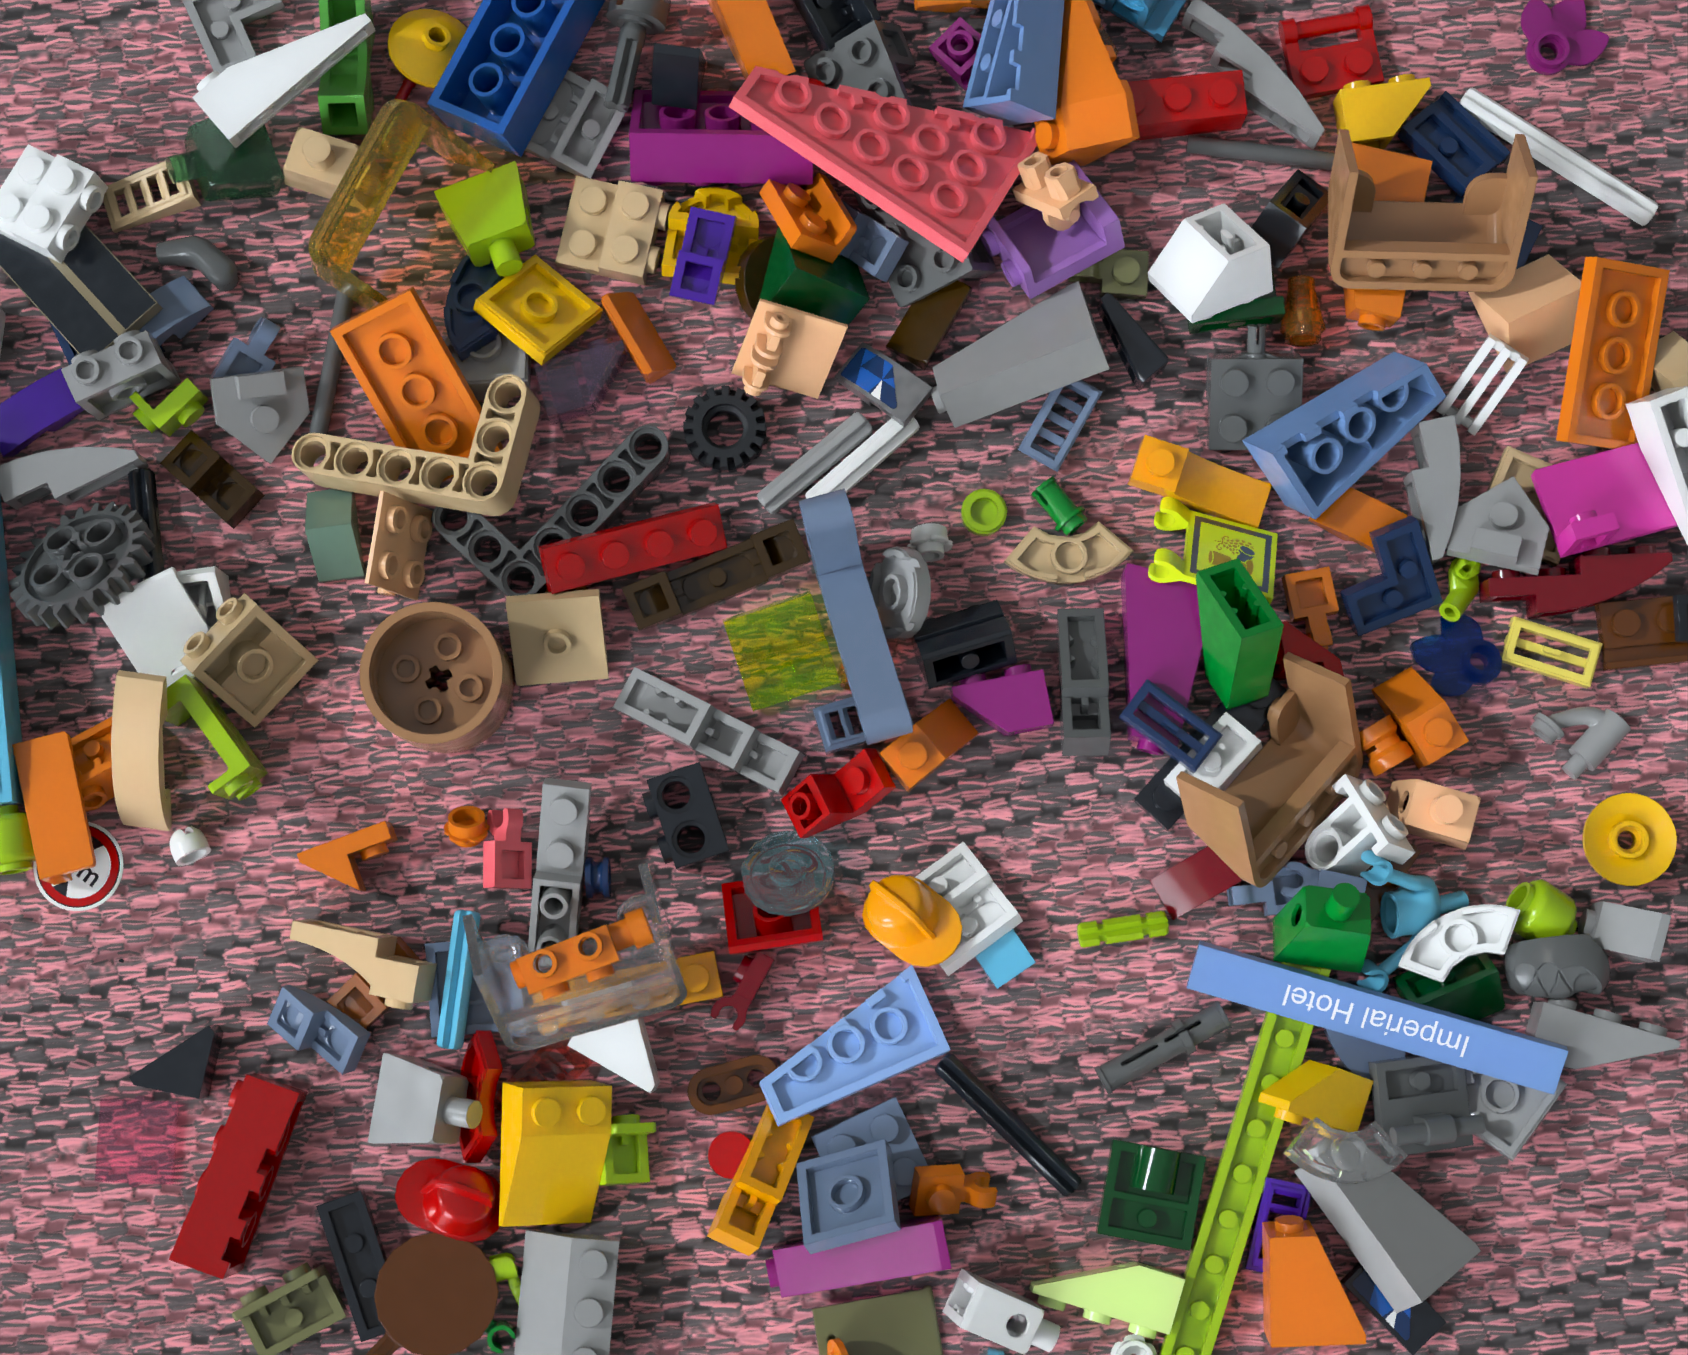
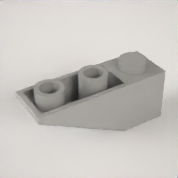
(1596, 1037)

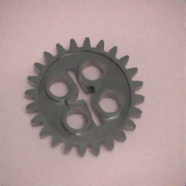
(82, 565)

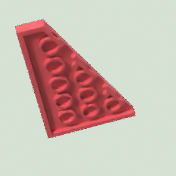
(922, 166)

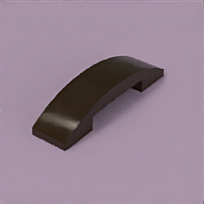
(717, 576)

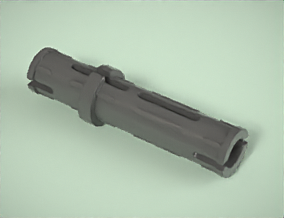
(1163, 1047)

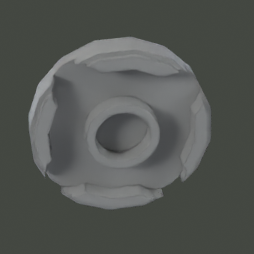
(901, 591)

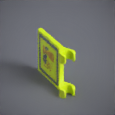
(1210, 543)

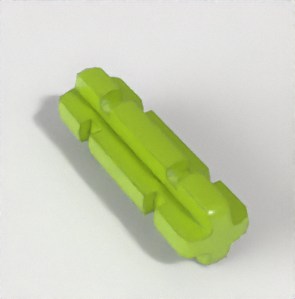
(1122, 929)

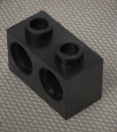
(697, 813)

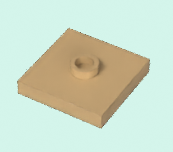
(557, 637)

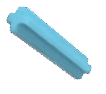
(456, 986)

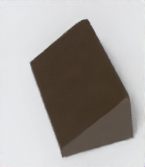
(928, 324)

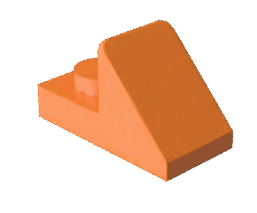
(338, 856)

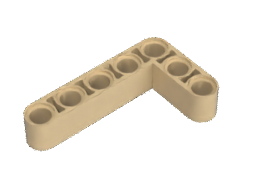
(431, 468)

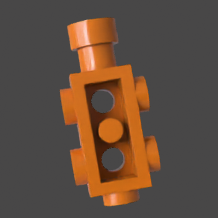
(572, 962)

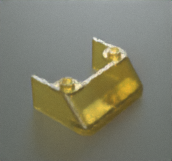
(368, 186)

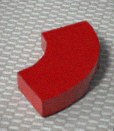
(482, 1070)

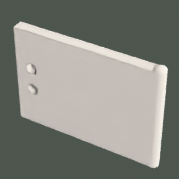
(156, 624)

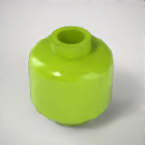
(15, 841)
(1543, 910)

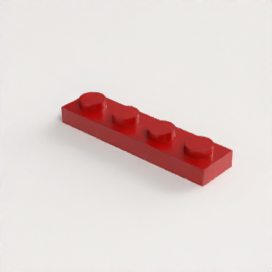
(632, 547)

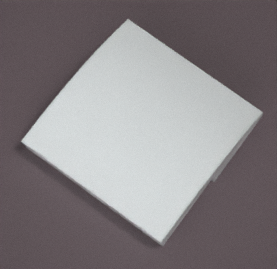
(977, 899)

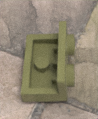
(291, 1312)

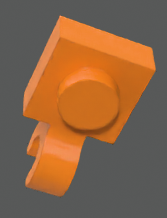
(1312, 598)
(944, 1187)

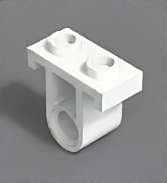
(1355, 827)

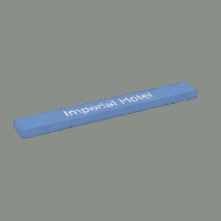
(1377, 1017)

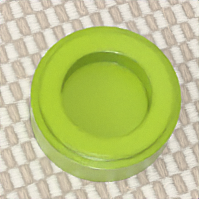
(983, 512)

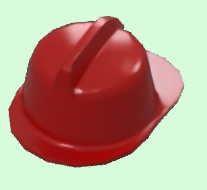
(449, 1199)

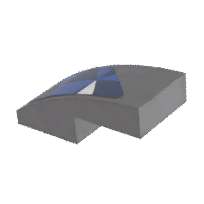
(884, 384)

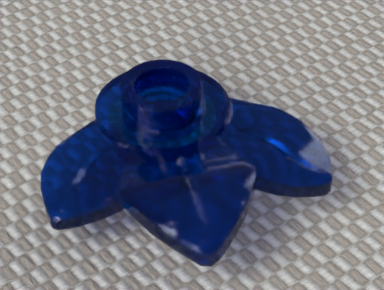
(1450, 657)

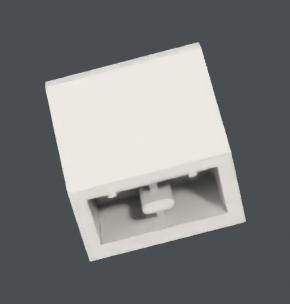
(1212, 264)

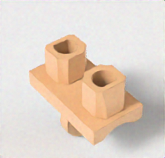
(1053, 190)

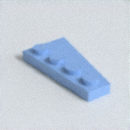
(869, 1045)

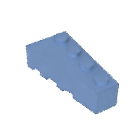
(1343, 432)

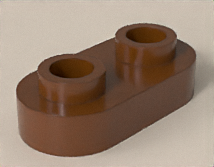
(733, 1082)

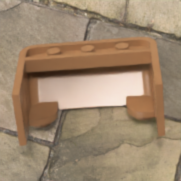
(1428, 243)
(1288, 782)

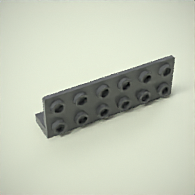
(873, 62)

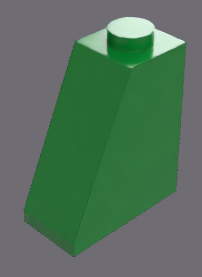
(1237, 633)

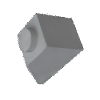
(1626, 931)

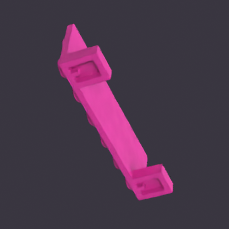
(1601, 500)

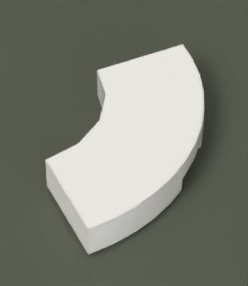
(1458, 936)

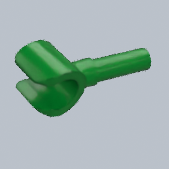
(496, 1326)

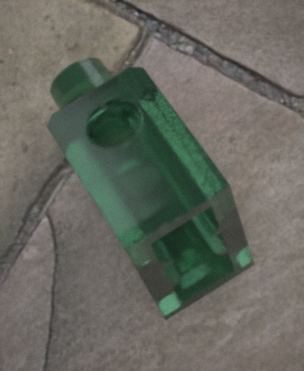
(225, 170)

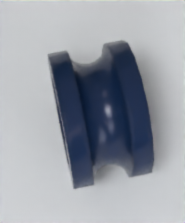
(598, 877)

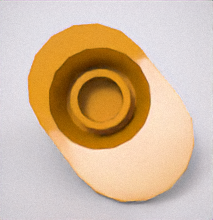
(912, 920)

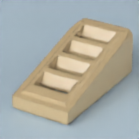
(169, 205)

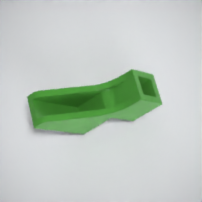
(346, 88)

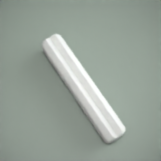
(865, 458)

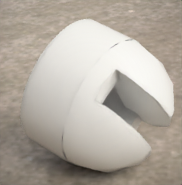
(188, 846)

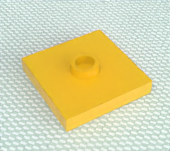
(538, 310)

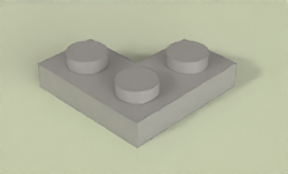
(223, 30)

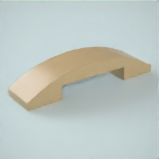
(138, 750)

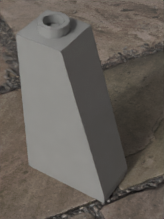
(1021, 359)
(1393, 1235)

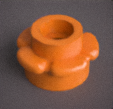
(466, 826)

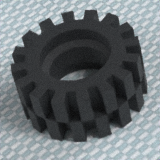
(720, 402)

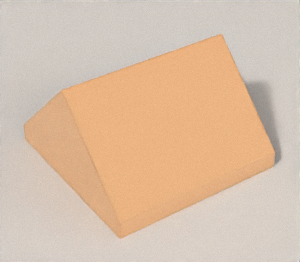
(1533, 310)

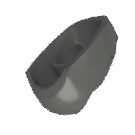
(1557, 966)

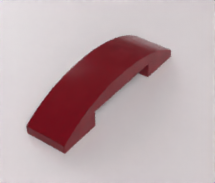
(1194, 882)

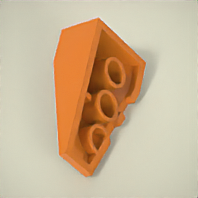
(1092, 103)

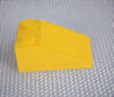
(552, 1150)

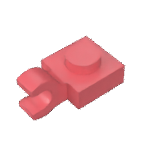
(507, 859)

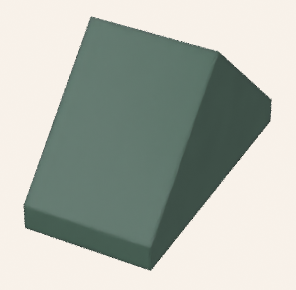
(334, 535)

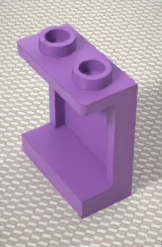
(1044, 257)

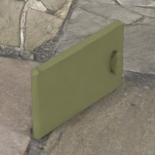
(882, 1324)

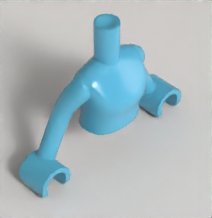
(1403, 912)

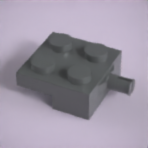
(1249, 390)

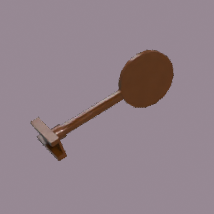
(434, 1296)

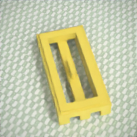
(1512, 641)

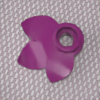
(1563, 32)

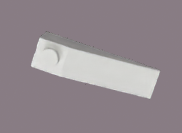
(261, 86)
(1662, 435)

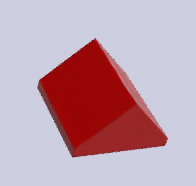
(756, 930)

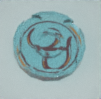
(788, 873)

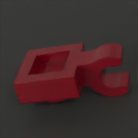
(750, 977)

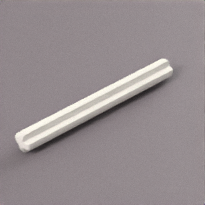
(1561, 158)

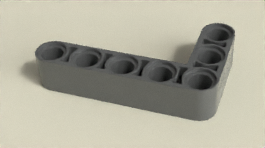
(561, 524)

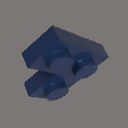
(1405, 581)

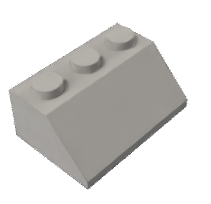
(566, 1294)

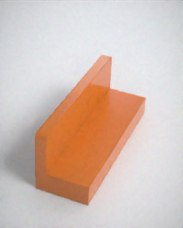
(54, 807)

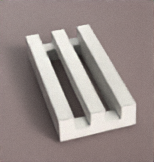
(1461, 414)

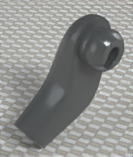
(201, 255)

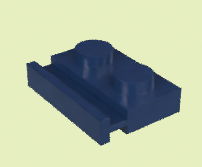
(1453, 142)

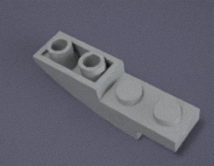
(560, 862)

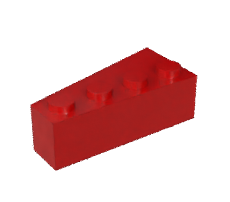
(239, 1176)

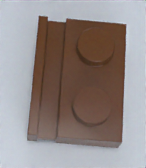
(1639, 634)

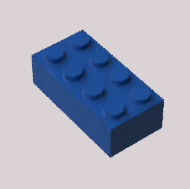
(511, 68)

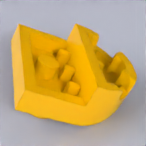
(715, 200)

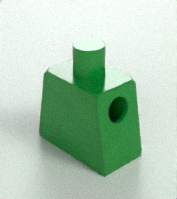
(1324, 928)

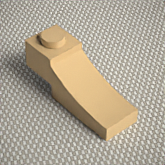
(372, 955)

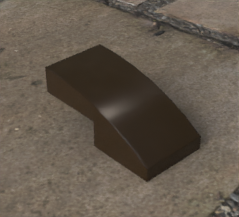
(212, 479)

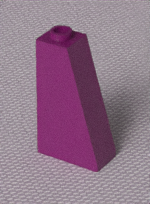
(1159, 644)
(911, 1251)

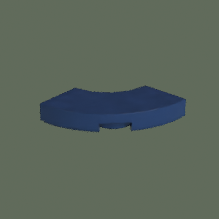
(463, 325)

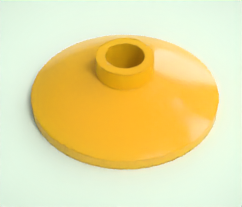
(414, 50)
(1651, 834)

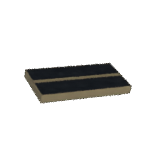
(83, 297)

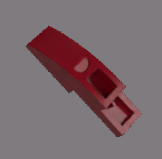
(1590, 581)

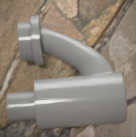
(1594, 745)

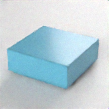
(1005, 959)

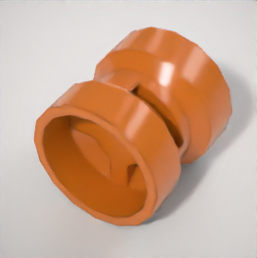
(1384, 745)

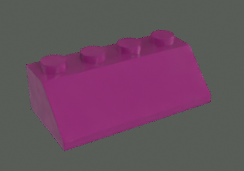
(707, 146)

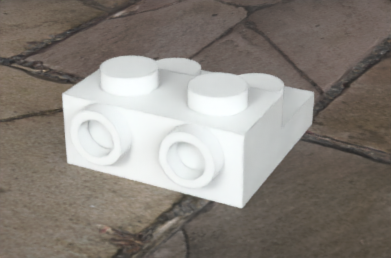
(48, 202)

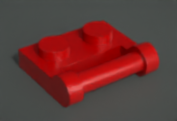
(1329, 68)

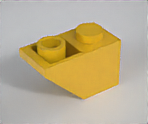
(1379, 110)
(1319, 1092)

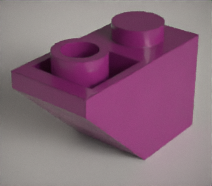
(1007, 703)

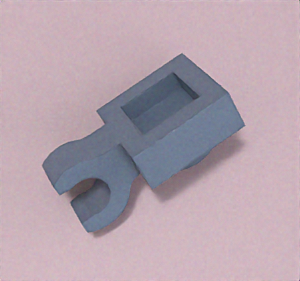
(249, 357)
(1320, 878)
(1270, 894)

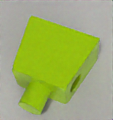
(490, 217)

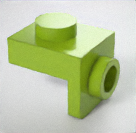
(179, 408)
(627, 1152)

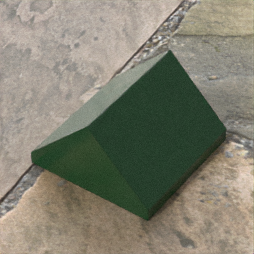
(813, 284)

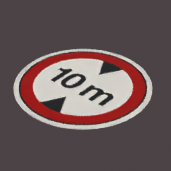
(89, 886)

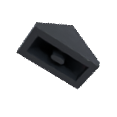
(677, 76)
(185, 1068)

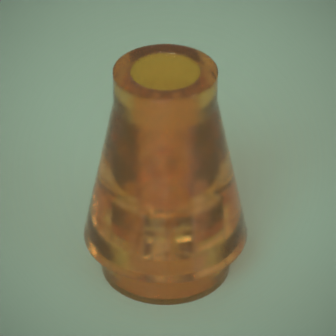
(1303, 316)

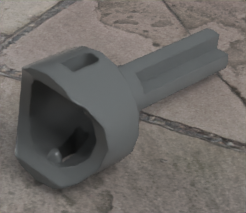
(635, 21)

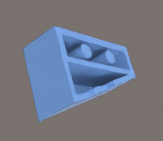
(1017, 62)

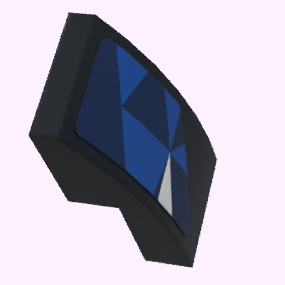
(1410, 1327)

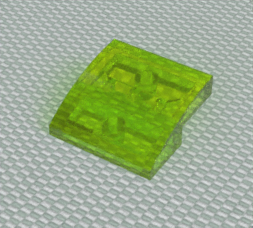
(781, 651)

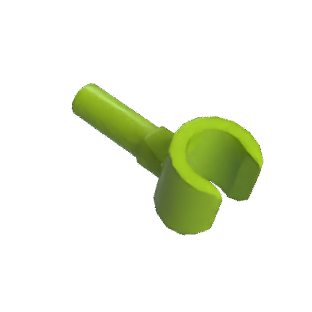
(507, 1270)

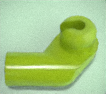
(1462, 588)

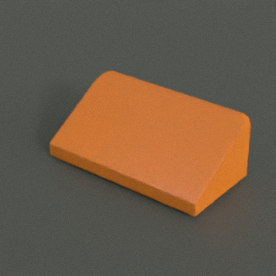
(638, 335)

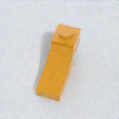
(1198, 482)
(759, 1183)

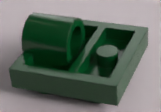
(1150, 1194)

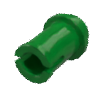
(1059, 507)

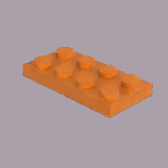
(1611, 351)
(411, 376)

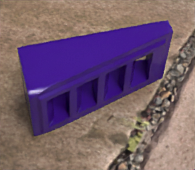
(1300, 1208)

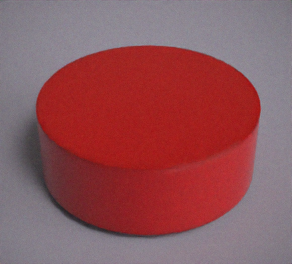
(727, 1153)

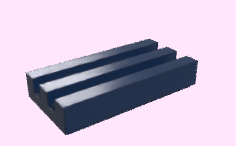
(1161, 742)

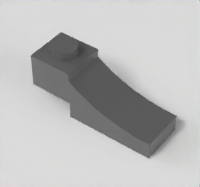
(1083, 682)

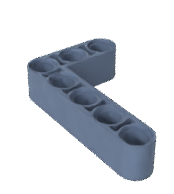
(854, 616)

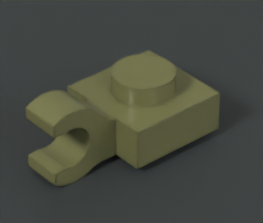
(1121, 274)

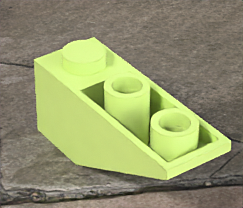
(1123, 1291)

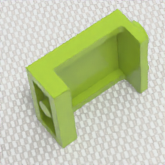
(193, 699)

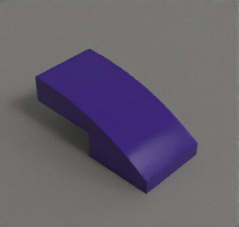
(703, 256)
(34, 410)

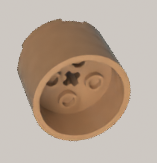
(402, 667)

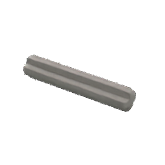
(815, 463)

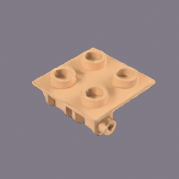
(787, 350)
(398, 547)

